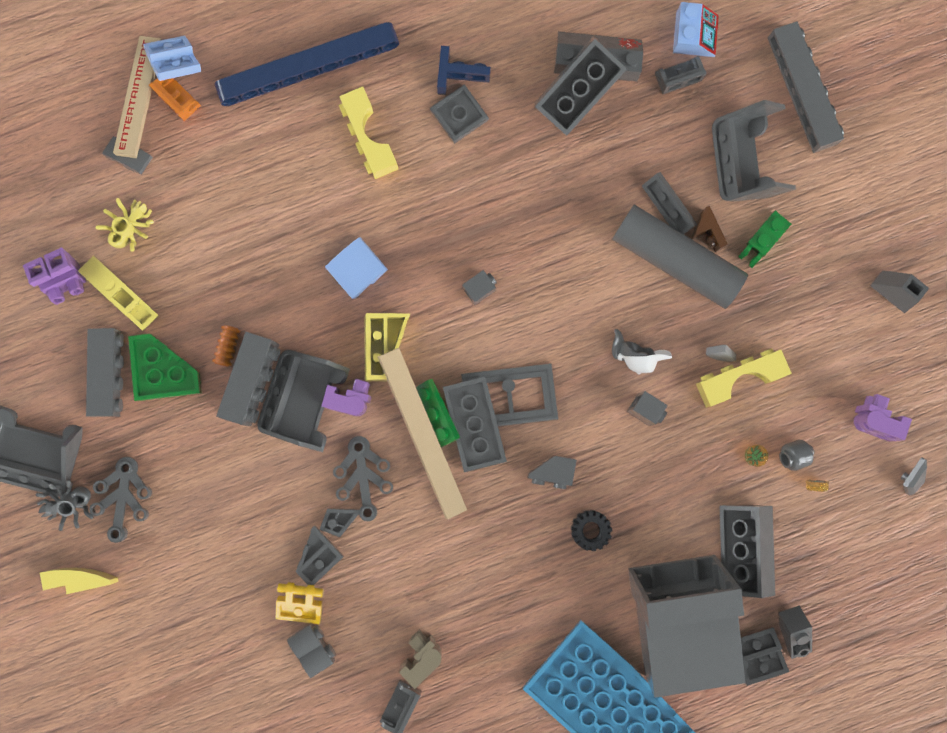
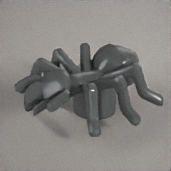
(66, 504)

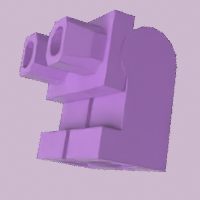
(56, 275)
(353, 403)
(876, 421)

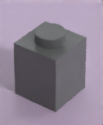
(479, 287)

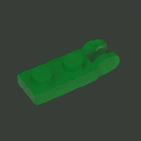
(766, 237)

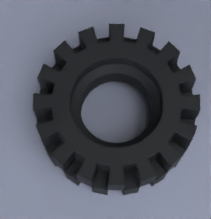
(604, 530)

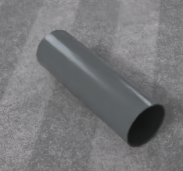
(680, 257)

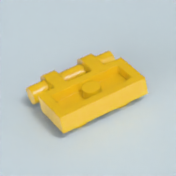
(299, 609)

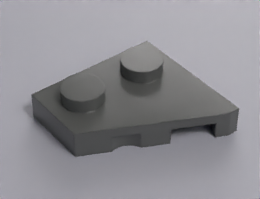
(317, 557)

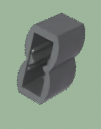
(311, 649)

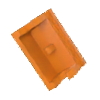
(175, 97)

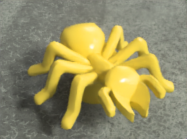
(124, 228)

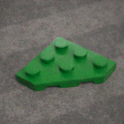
(159, 370)

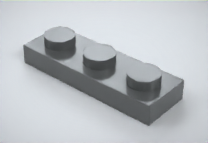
(669, 203)

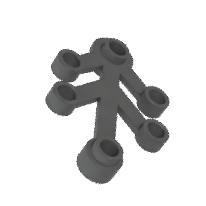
(362, 475)
(122, 496)

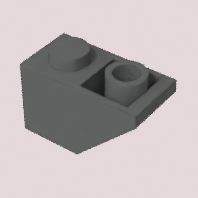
(900, 289)
(554, 470)
(796, 632)

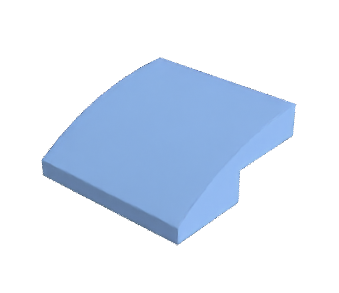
(172, 58)
(356, 268)

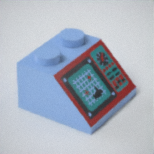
(695, 30)

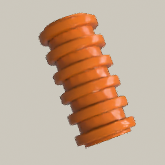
(226, 345)

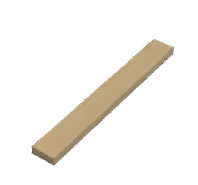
(422, 433)

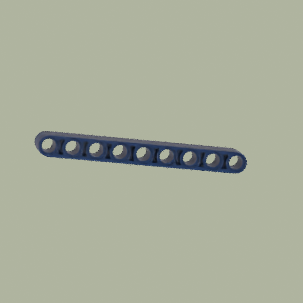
(306, 64)

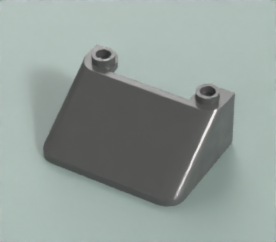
(296, 398)
(34, 456)

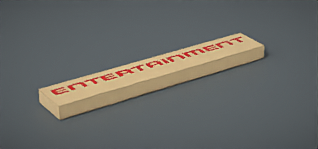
(135, 103)

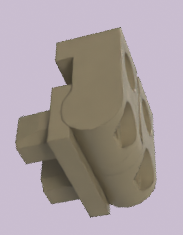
(426, 656)

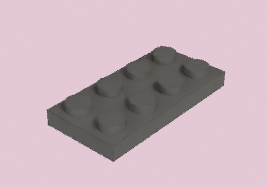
(476, 424)

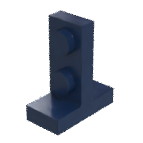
(459, 71)

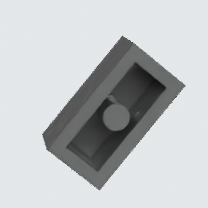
(647, 409)

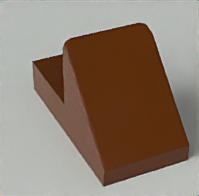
(708, 225)

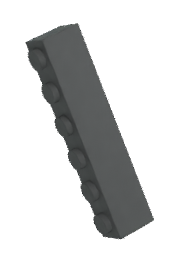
(805, 87)

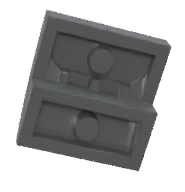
(762, 656)

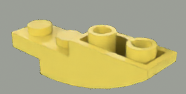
(118, 293)

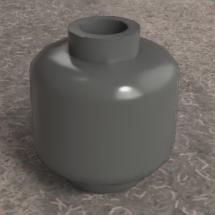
(796, 455)

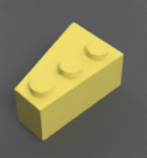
(382, 334)

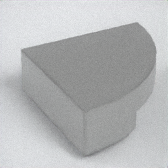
(721, 353)

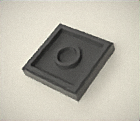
(459, 114)

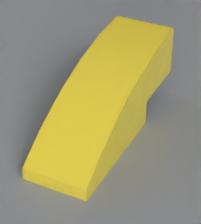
(75, 579)

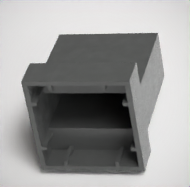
(688, 625)

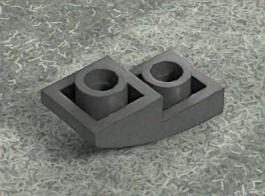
(134, 164)

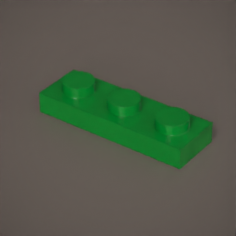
(437, 413)

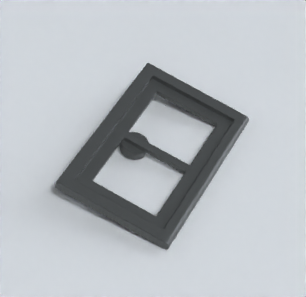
(508, 385)

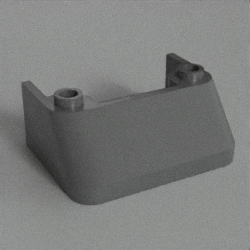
(737, 154)

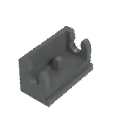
(680, 75)
(400, 707)

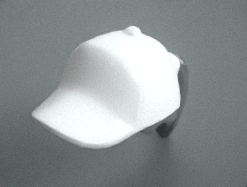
(637, 358)

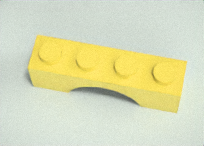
(378, 156)
(767, 368)

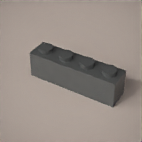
(104, 372)

